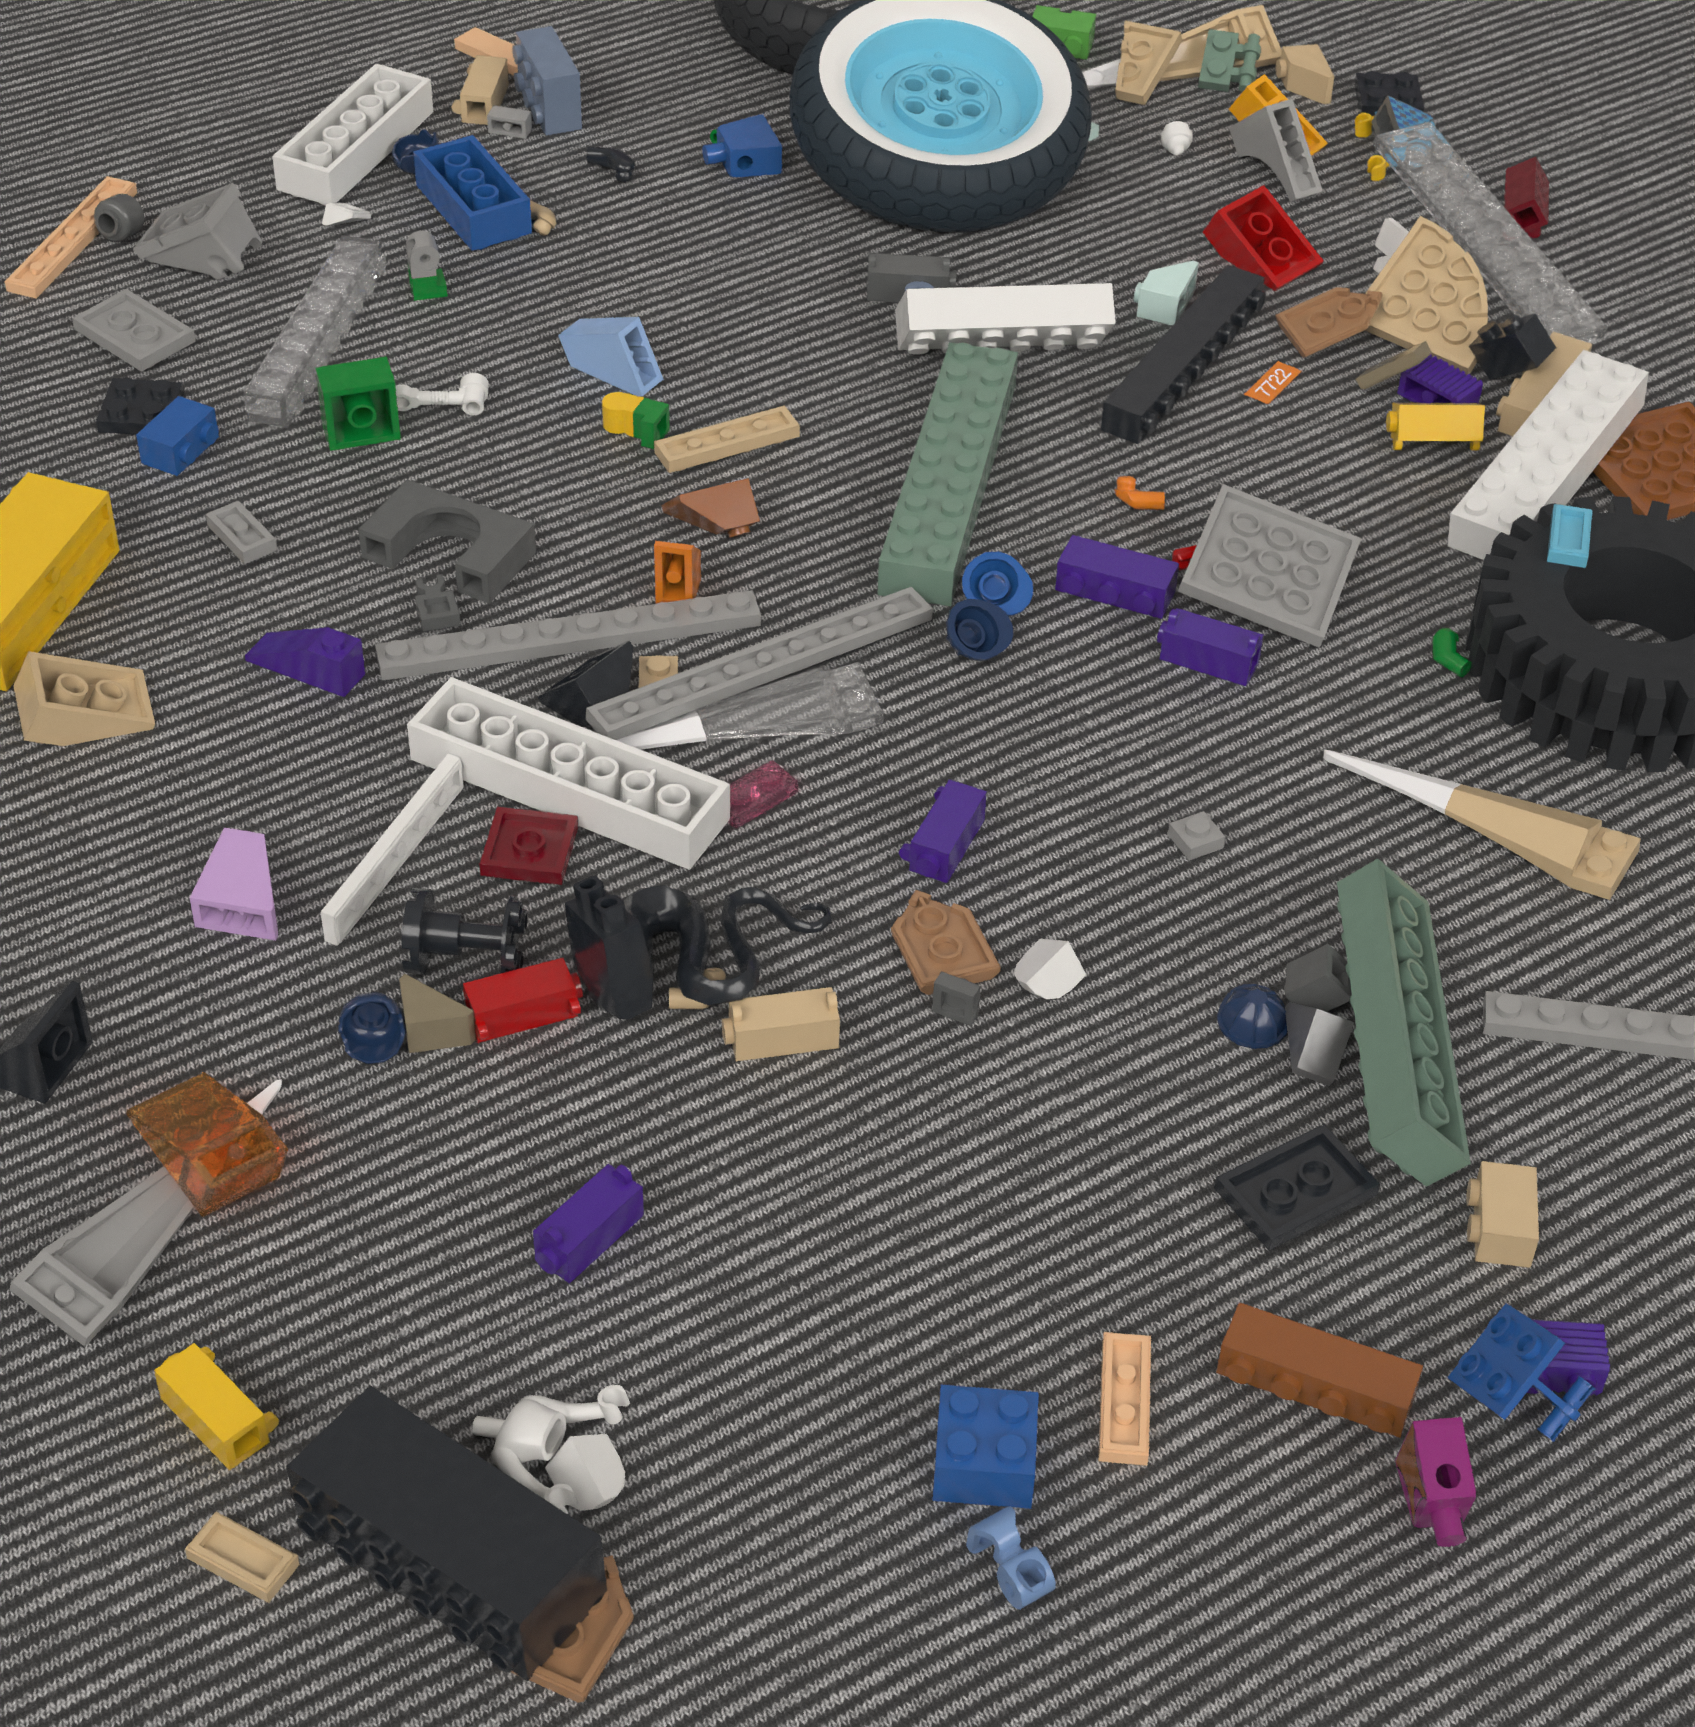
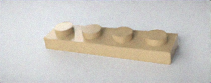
(726, 439)

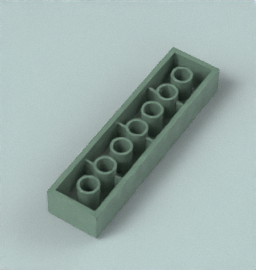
(1401, 1025)

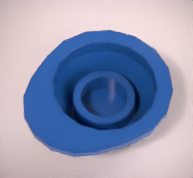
(998, 580)

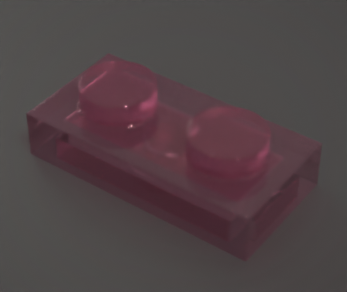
(759, 792)

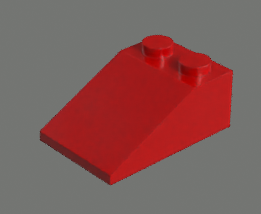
(1262, 239)

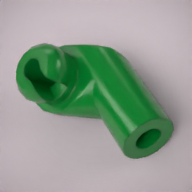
(1444, 652)

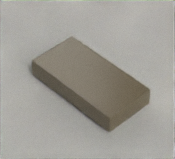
(1393, 365)

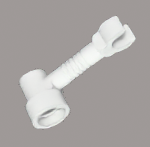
(471, 395)

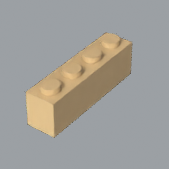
(1536, 383)

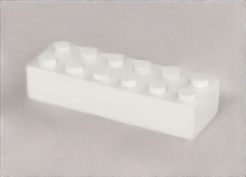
(352, 134)
(1005, 317)

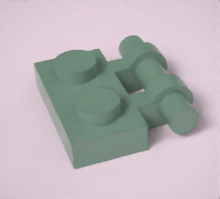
(1219, 59)

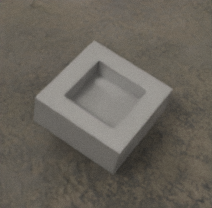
(1196, 835)

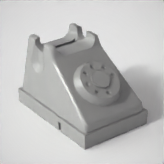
(201, 234)

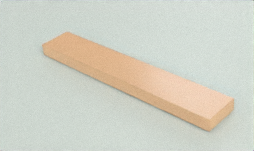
(64, 242)

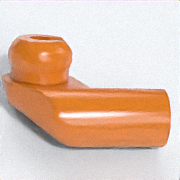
(1138, 499)

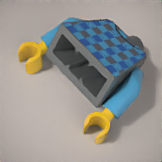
(1390, 117)

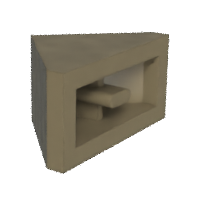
(433, 1018)

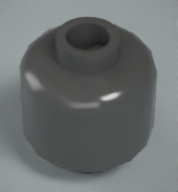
(119, 217)

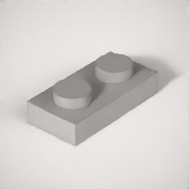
(241, 532)

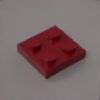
(529, 845)

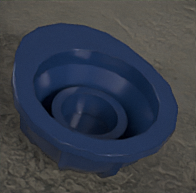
(978, 629)
(1253, 1017)

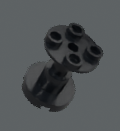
(447, 933)

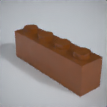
(1319, 1369)

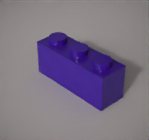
(1117, 576)

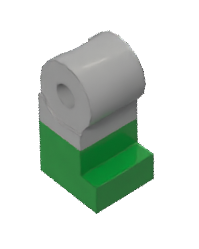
(422, 259)

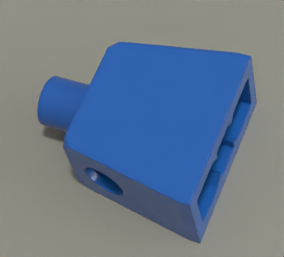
(746, 148)

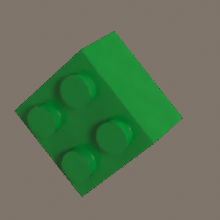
(358, 403)

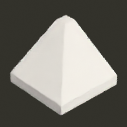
(341, 213)

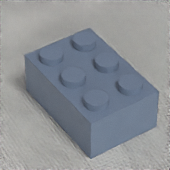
(548, 80)

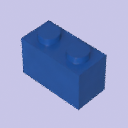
(177, 435)

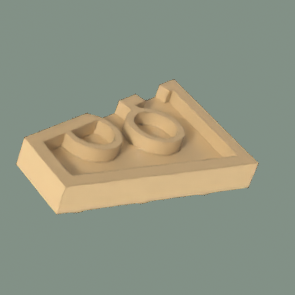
(1143, 60)

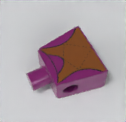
(1437, 1477)

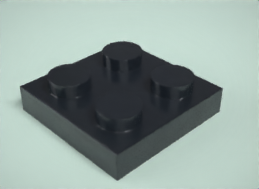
(1374, 87)
(135, 403)

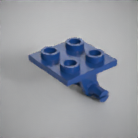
(1508, 1363)

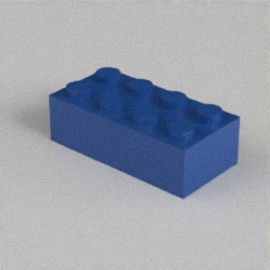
(472, 192)

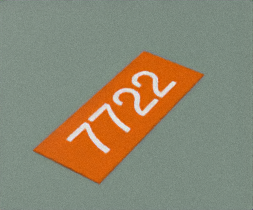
(1273, 382)

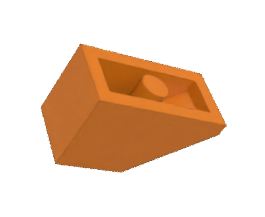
(676, 571)

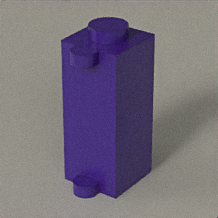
(1210, 646)
(946, 831)
(588, 1223)

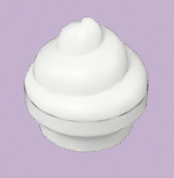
(1176, 137)

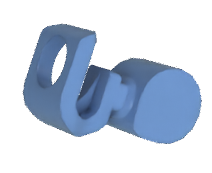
(1021, 1573)

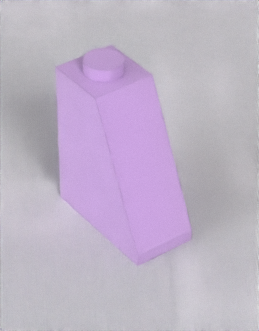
(236, 888)

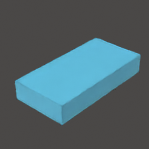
(1569, 535)

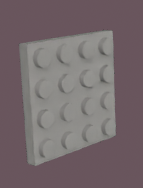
(1270, 565)

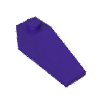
(312, 656)

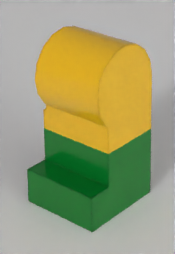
(635, 417)

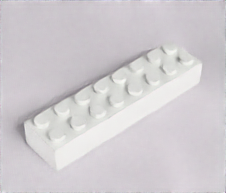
(1550, 450)
(572, 772)

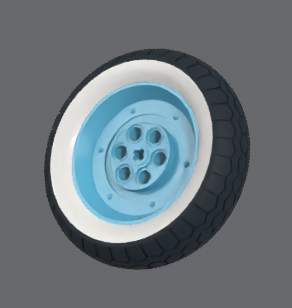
(940, 111)

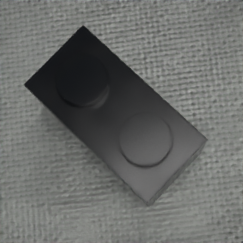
(1512, 346)

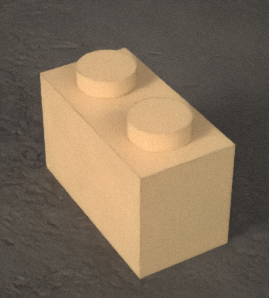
(1504, 1214)

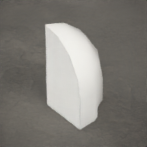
(1049, 969)
(590, 1469)

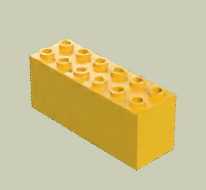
(51, 553)

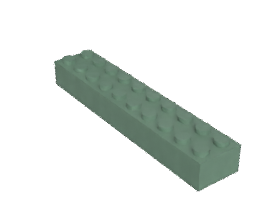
(948, 473)

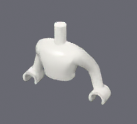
(536, 1431)

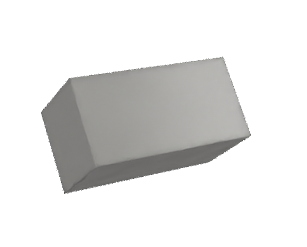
(509, 121)

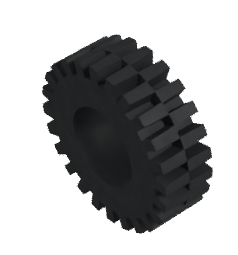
(1571, 678)

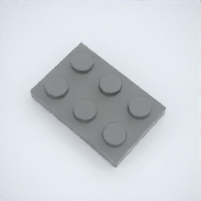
(134, 330)

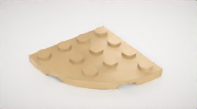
(1431, 296)

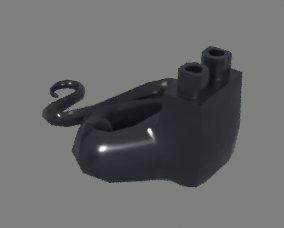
(615, 948)

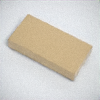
(242, 1557)

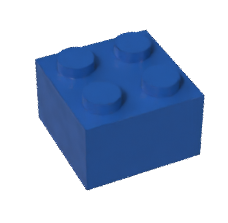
(986, 1446)

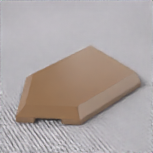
(1328, 319)
(944, 940)
(584, 1654)

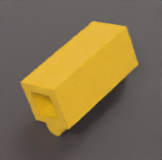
(1436, 423)
(213, 1405)

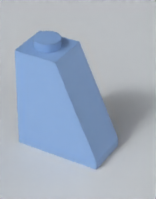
(613, 352)

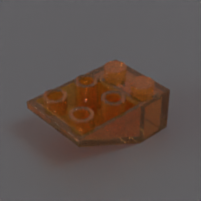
(210, 1142)

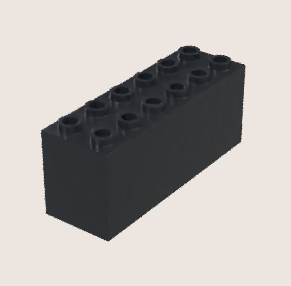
(448, 1532)

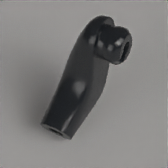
(614, 159)

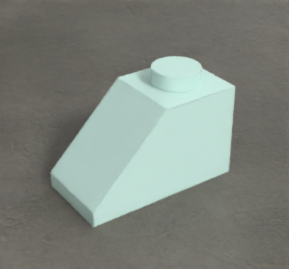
(1166, 292)

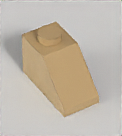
(1306, 72)

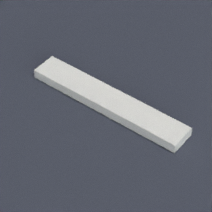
(392, 850)

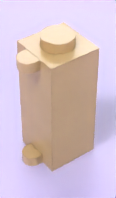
(482, 89)
(782, 1024)

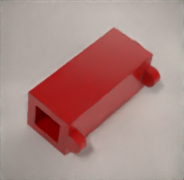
(523, 999)

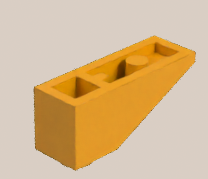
(1265, 93)

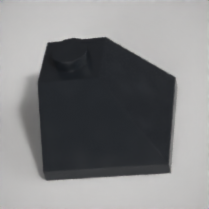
(591, 683)
(46, 1046)

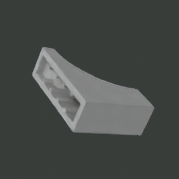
(1279, 141)

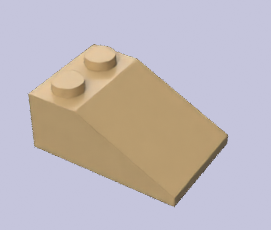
(80, 700)

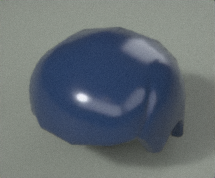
(405, 146)
(372, 1028)

